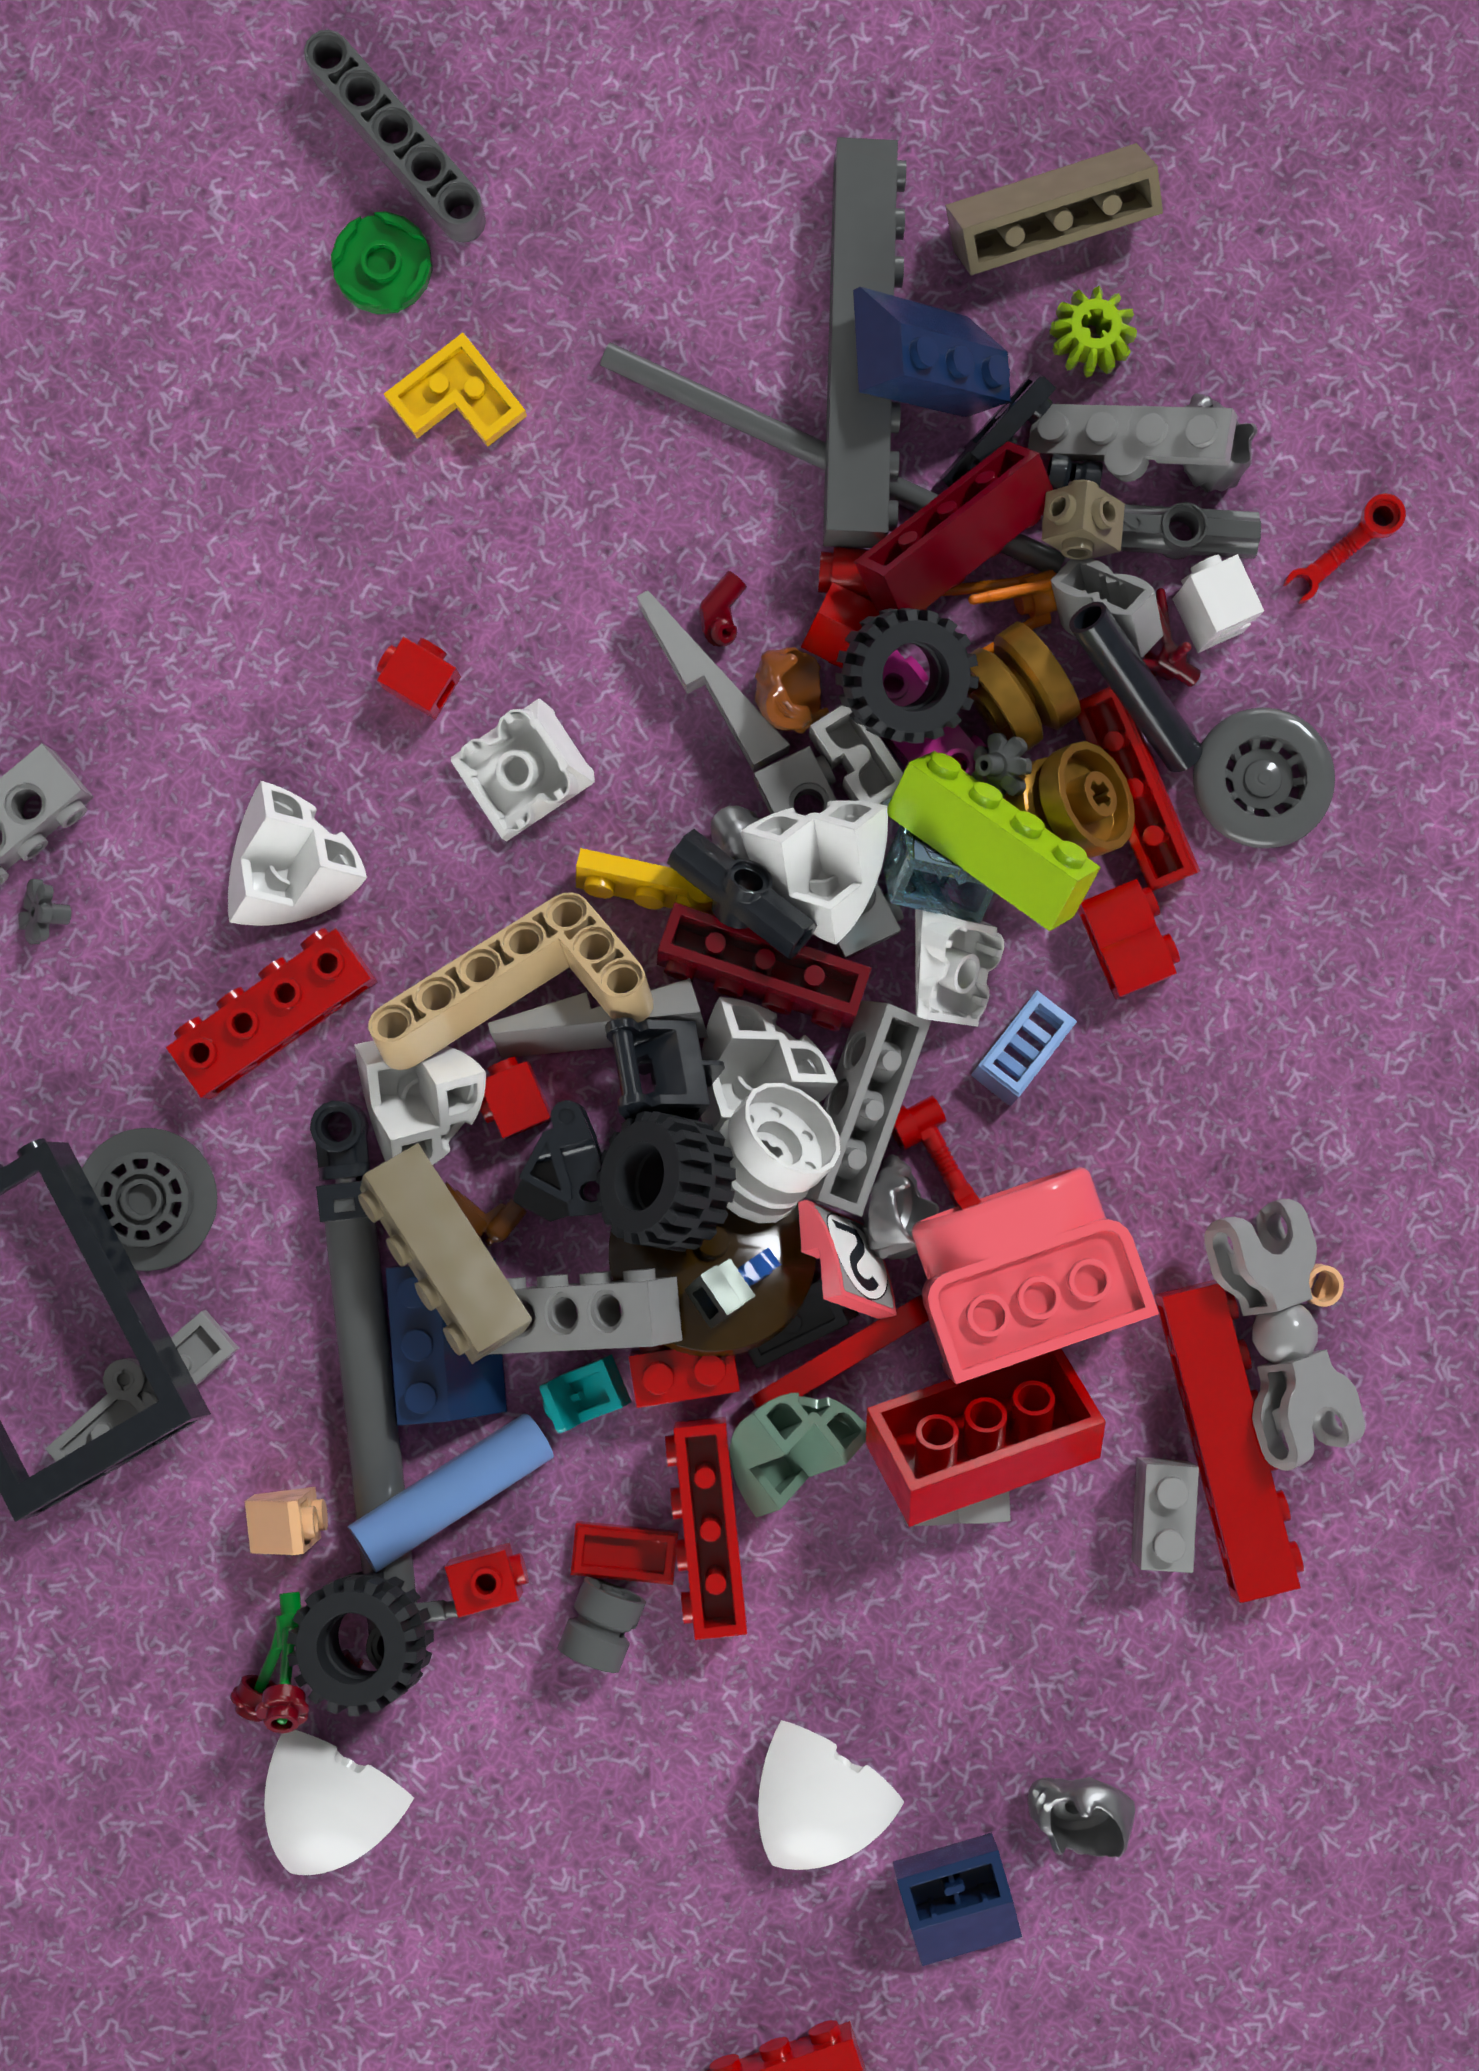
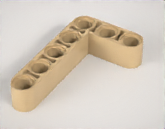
(506, 968)

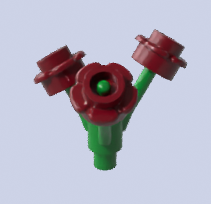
(280, 1705)

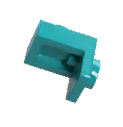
(584, 1394)

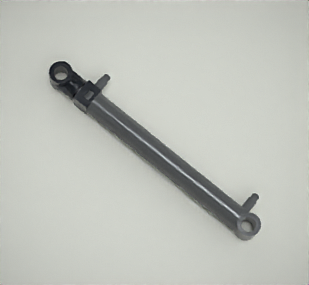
(362, 1340)

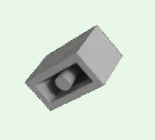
(1165, 1514)

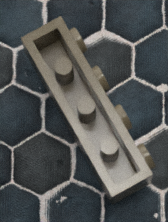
(1054, 208)
(443, 1253)

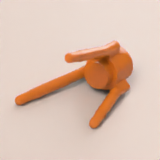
(1030, 593)

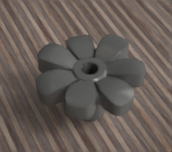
(1002, 765)
(41, 912)

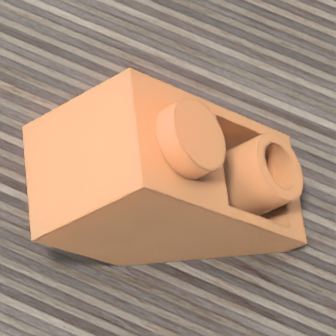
(285, 1521)

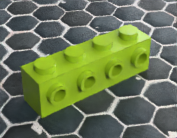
(992, 839)

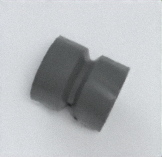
(598, 1632)

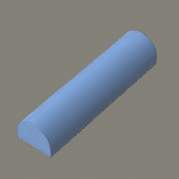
(451, 1492)

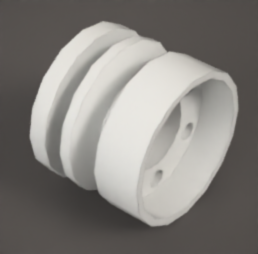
(779, 1150)

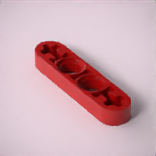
(846, 1353)

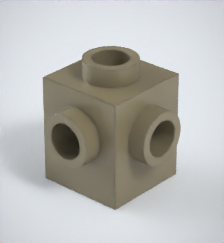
(1083, 521)

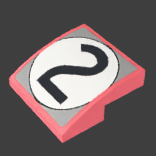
(849, 1268)

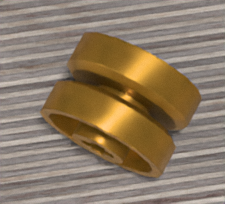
(1022, 686)
(1080, 798)

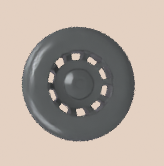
(1264, 778)
(146, 1197)

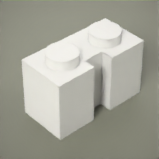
(1217, 601)
(863, 755)

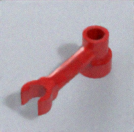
(1384, 504)
(921, 1124)

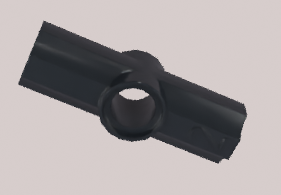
(742, 894)

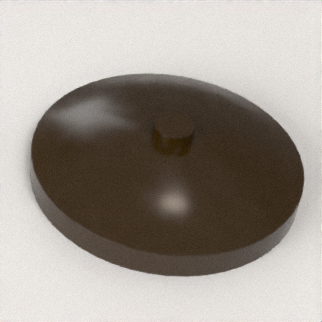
(739, 1239)

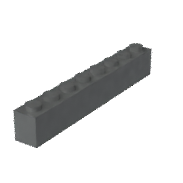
(858, 423)

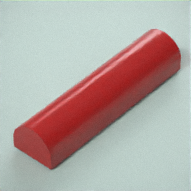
(1156, 832)

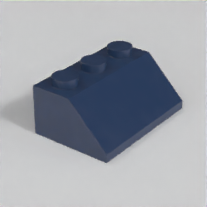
(927, 356)
(428, 1375)

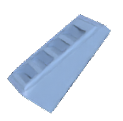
(999, 1082)

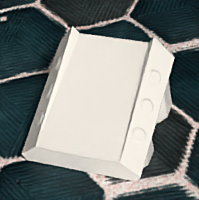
(523, 768)
(953, 967)

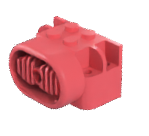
(1027, 1274)

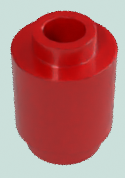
(841, 569)

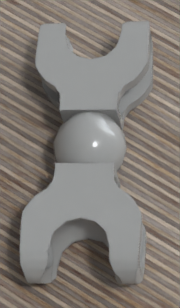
(1298, 1384)

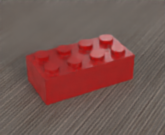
(983, 1435)

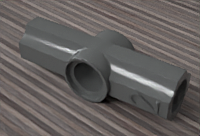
(1212, 531)

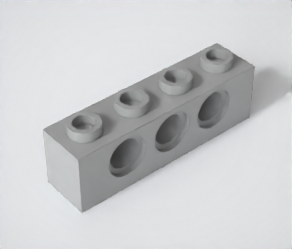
(806, 775)
(62, 804)
(868, 1099)
(647, 1317)

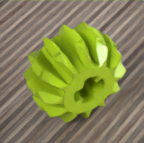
(1075, 337)

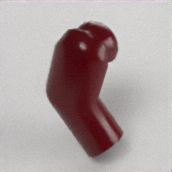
(716, 611)

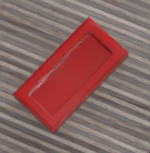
(624, 1552)

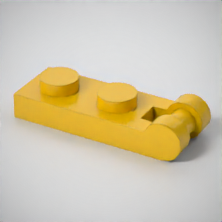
(644, 882)

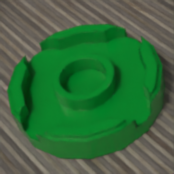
(391, 279)

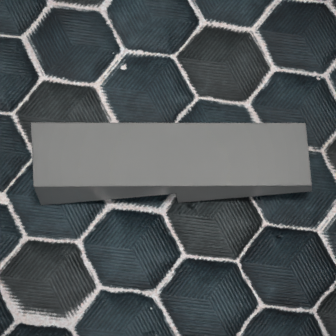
(694, 668)
(576, 1026)

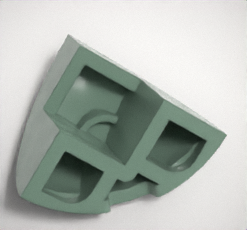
(789, 1443)

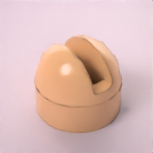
(1327, 1287)

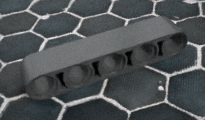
(388, 115)

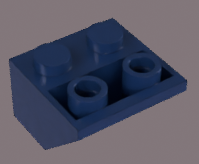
(957, 1899)

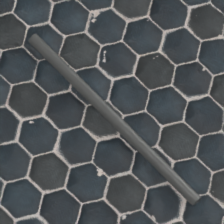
(788, 439)

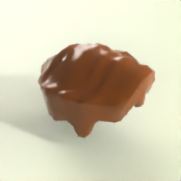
(789, 689)

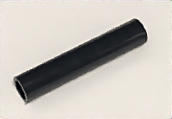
(1135, 686)

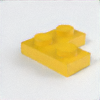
(460, 380)

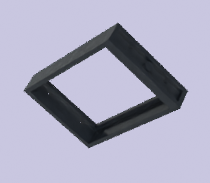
(177, 1393)

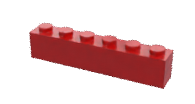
(1218, 1413)

